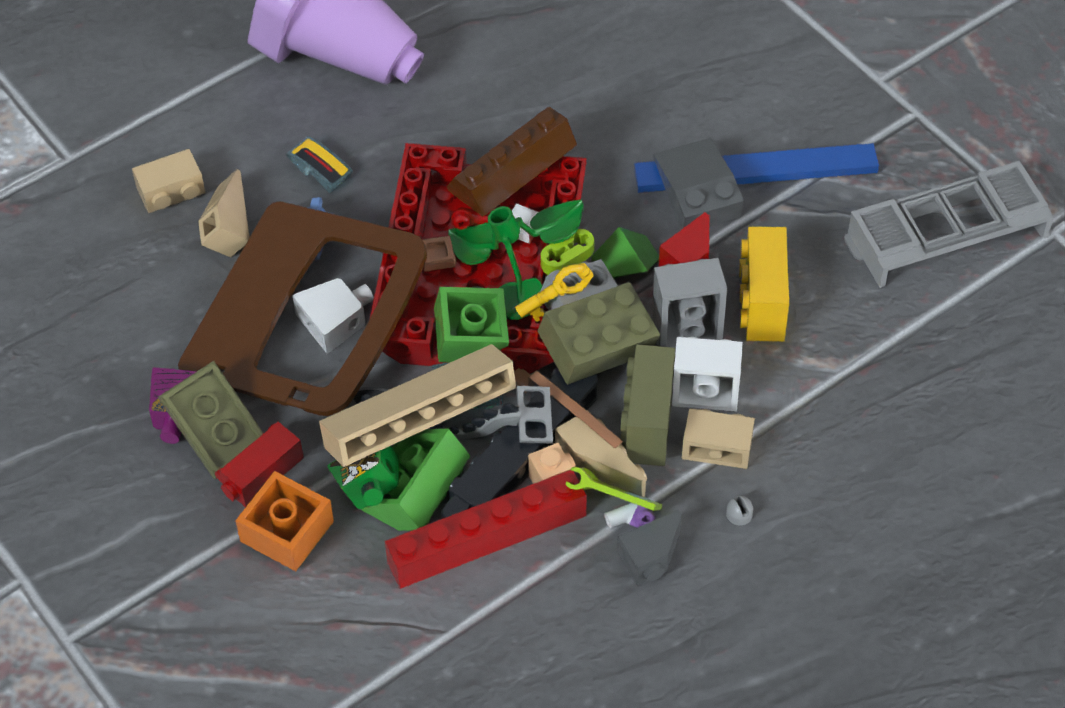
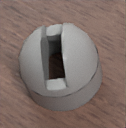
(734, 512)

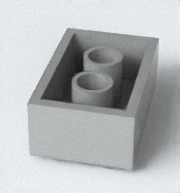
(689, 301)

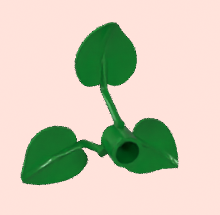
(477, 242)

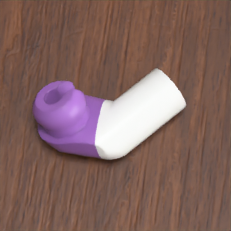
(629, 514)

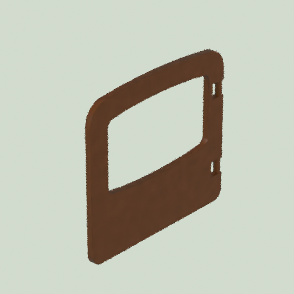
(264, 281)

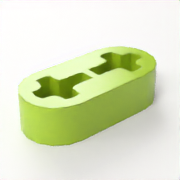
(568, 252)

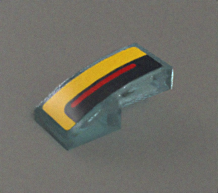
(320, 162)

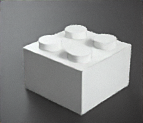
(707, 373)

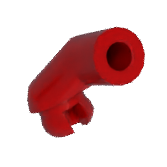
(466, 217)

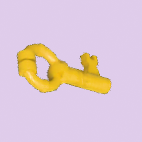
(558, 287)

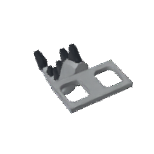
(510, 415)

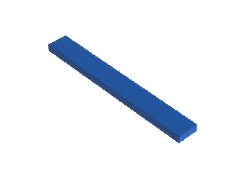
(780, 165)

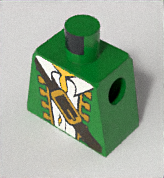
(369, 477)

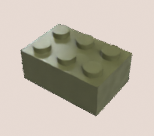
(597, 332)
(648, 404)

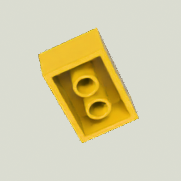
(766, 284)

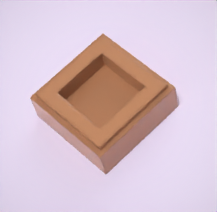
(439, 253)

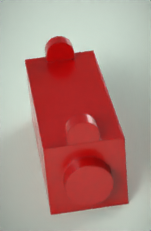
(249, 470)

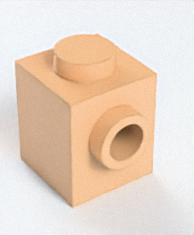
(548, 463)

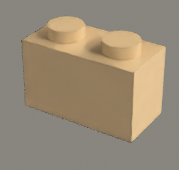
(168, 180)
(718, 438)

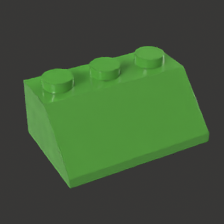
(426, 470)

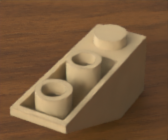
(224, 221)
(593, 452)

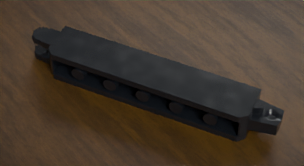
(505, 461)

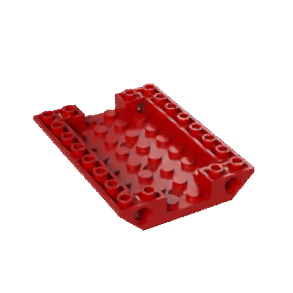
(425, 209)

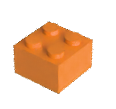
(285, 520)

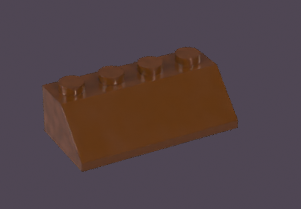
(514, 162)

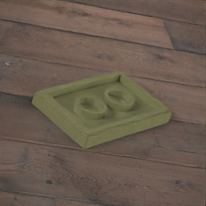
(211, 417)

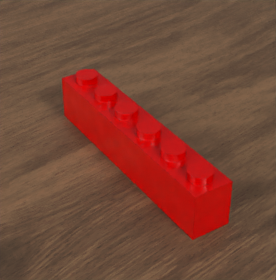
(485, 529)

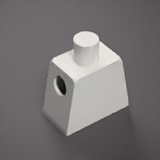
(332, 311)

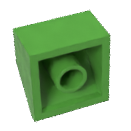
(469, 321)

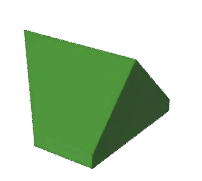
(626, 253)

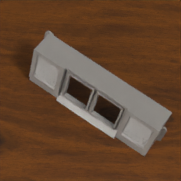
(890, 239)

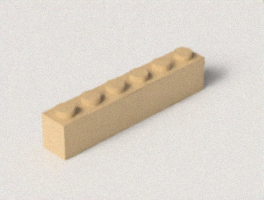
(417, 405)

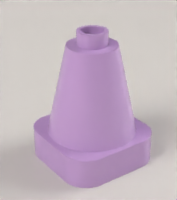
(344, 33)

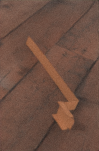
(523, 378)

